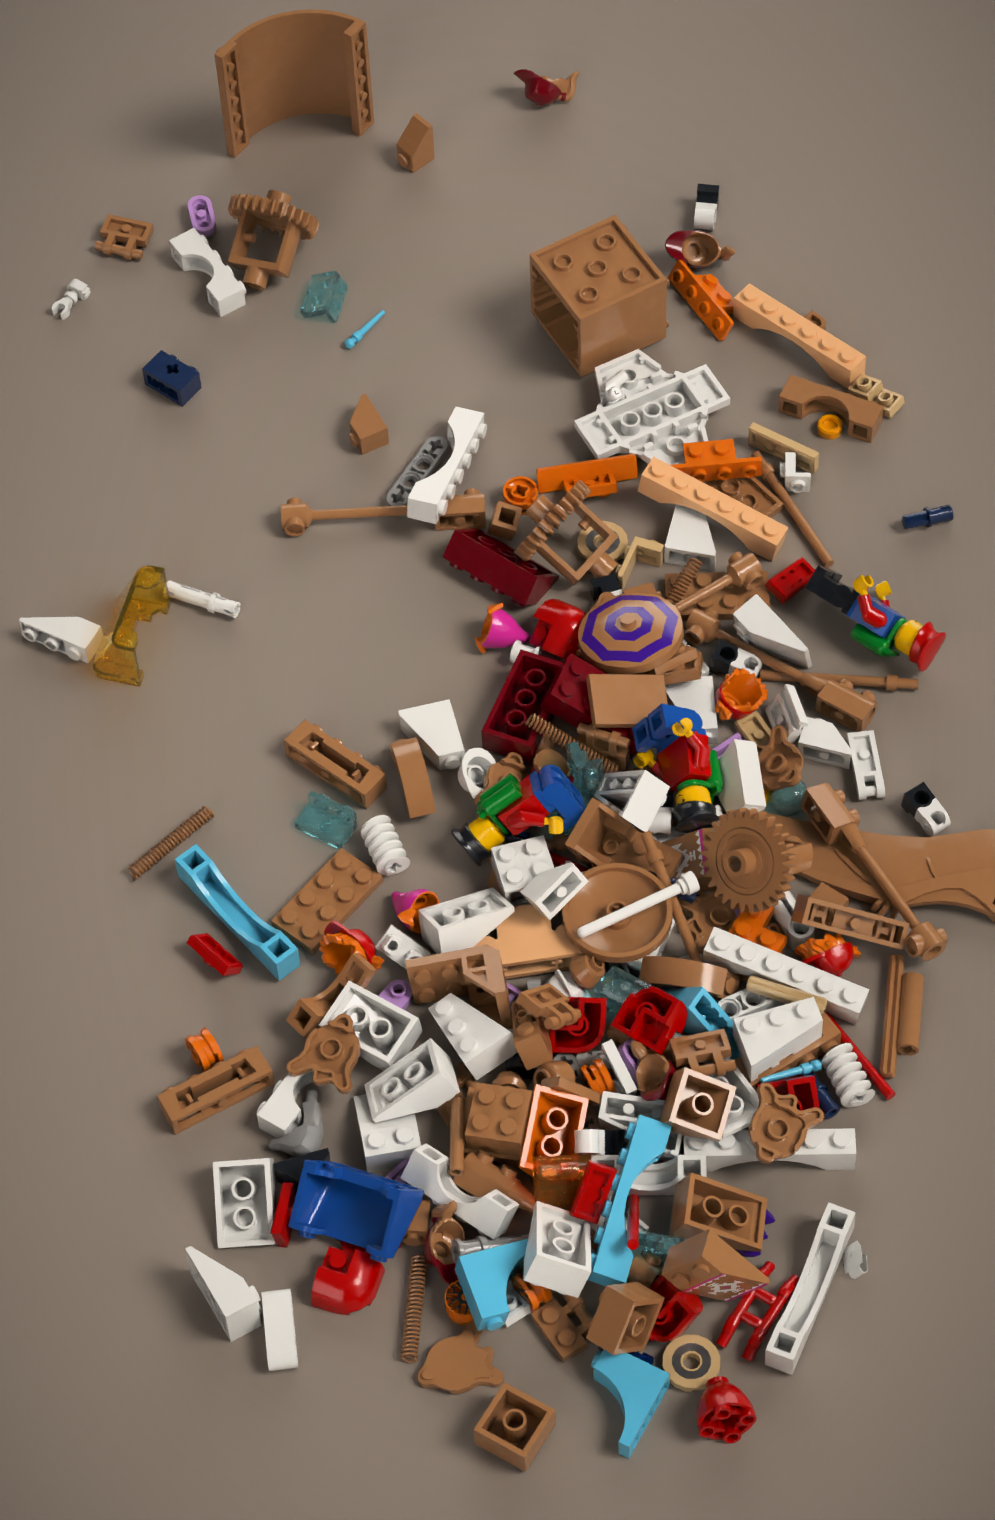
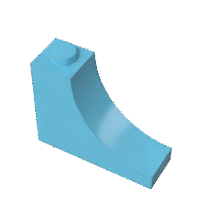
(704, 1014)
(485, 1279)
(637, 1389)

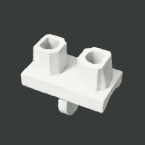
(400, 946)

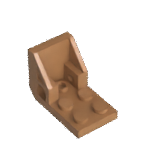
(608, 838)
(462, 974)

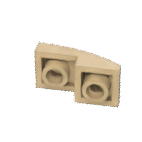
(872, 390)

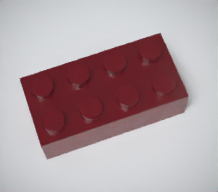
(569, 696)
(516, 702)

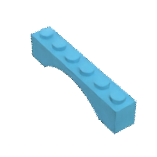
(263, 941)
(645, 1146)

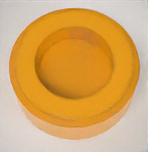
(829, 426)

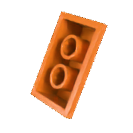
(551, 1125)

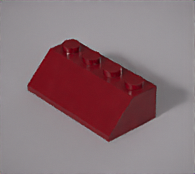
(499, 566)

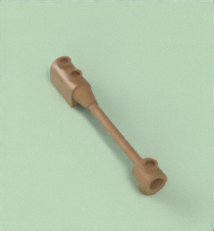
(462, 513)
(741, 572)
(834, 698)
(837, 823)
(483, 1177)

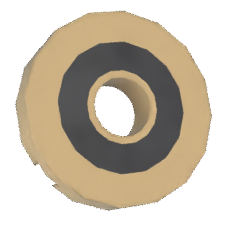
(588, 539)
(691, 1347)

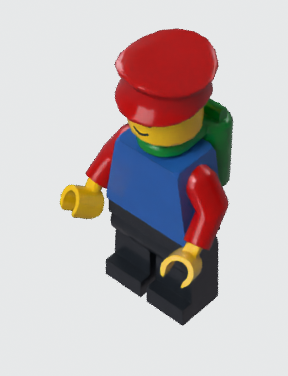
(878, 624)

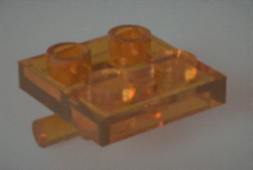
(558, 1178)

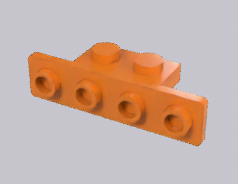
(705, 297)
(717, 461)
(597, 474)

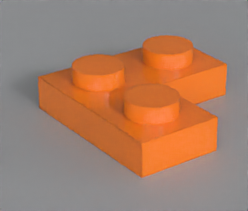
(753, 928)

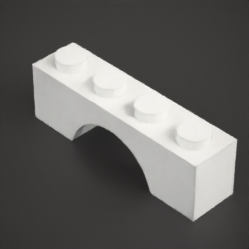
(194, 253)
(281, 1113)
(430, 1172)
(662, 1177)

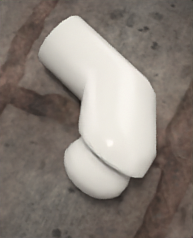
(612, 386)

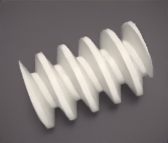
(384, 846)
(847, 1077)

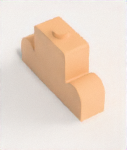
(530, 944)

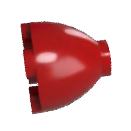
(724, 1411)

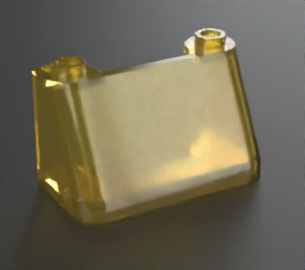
(139, 600)

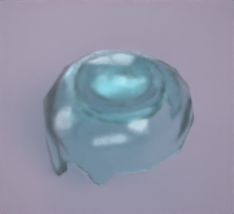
(788, 800)

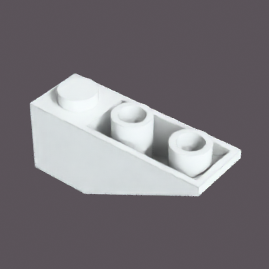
(67, 635)

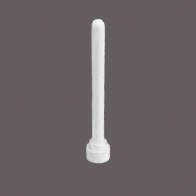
(685, 884)

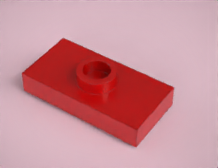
(790, 580)
(214, 954)
(592, 1192)
(280, 1229)

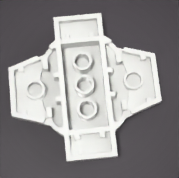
(654, 411)

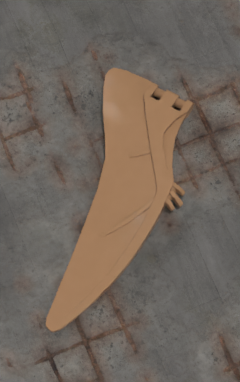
(923, 870)

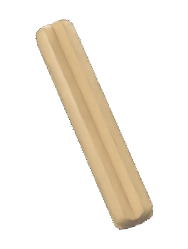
(781, 992)

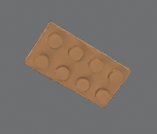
(724, 601)
(327, 897)

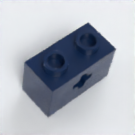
(172, 378)

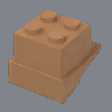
(496, 1121)

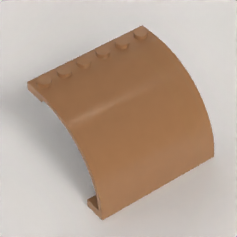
(294, 68)

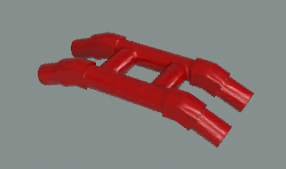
(761, 1325)

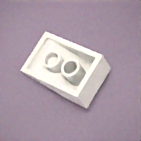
(768, 633)
(463, 920)
(382, 1028)
(413, 1084)
(744, 1102)
(387, 1141)
(244, 1202)
(558, 1250)
(227, 1294)

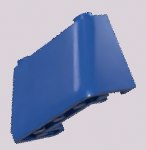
(354, 1207)

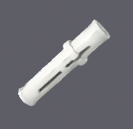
(211, 602)

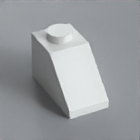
(824, 744)
(554, 888)

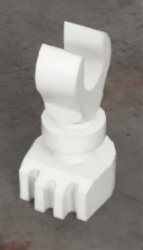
(76, 290)

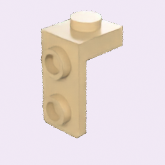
(640, 550)

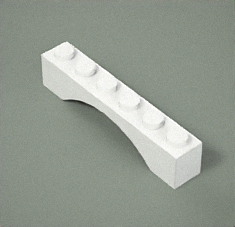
(431, 495)
(747, 958)
(822, 1148)
(801, 1312)

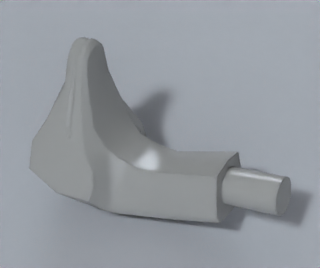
(306, 1137)

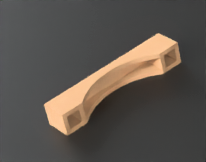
(763, 312)
(754, 529)

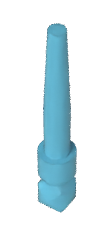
(358, 335)
(804, 1068)

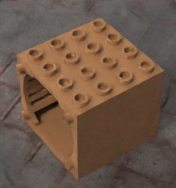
(598, 295)

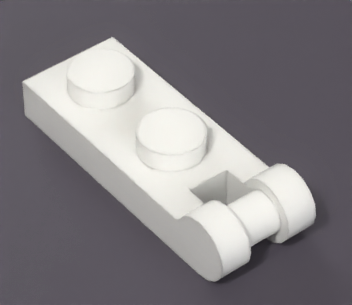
(866, 764)

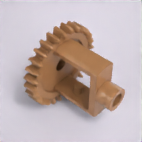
(270, 213)
(548, 516)
(753, 859)

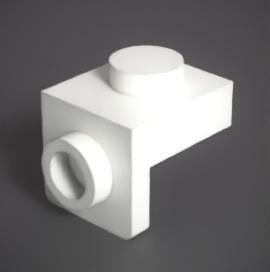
(794, 481)

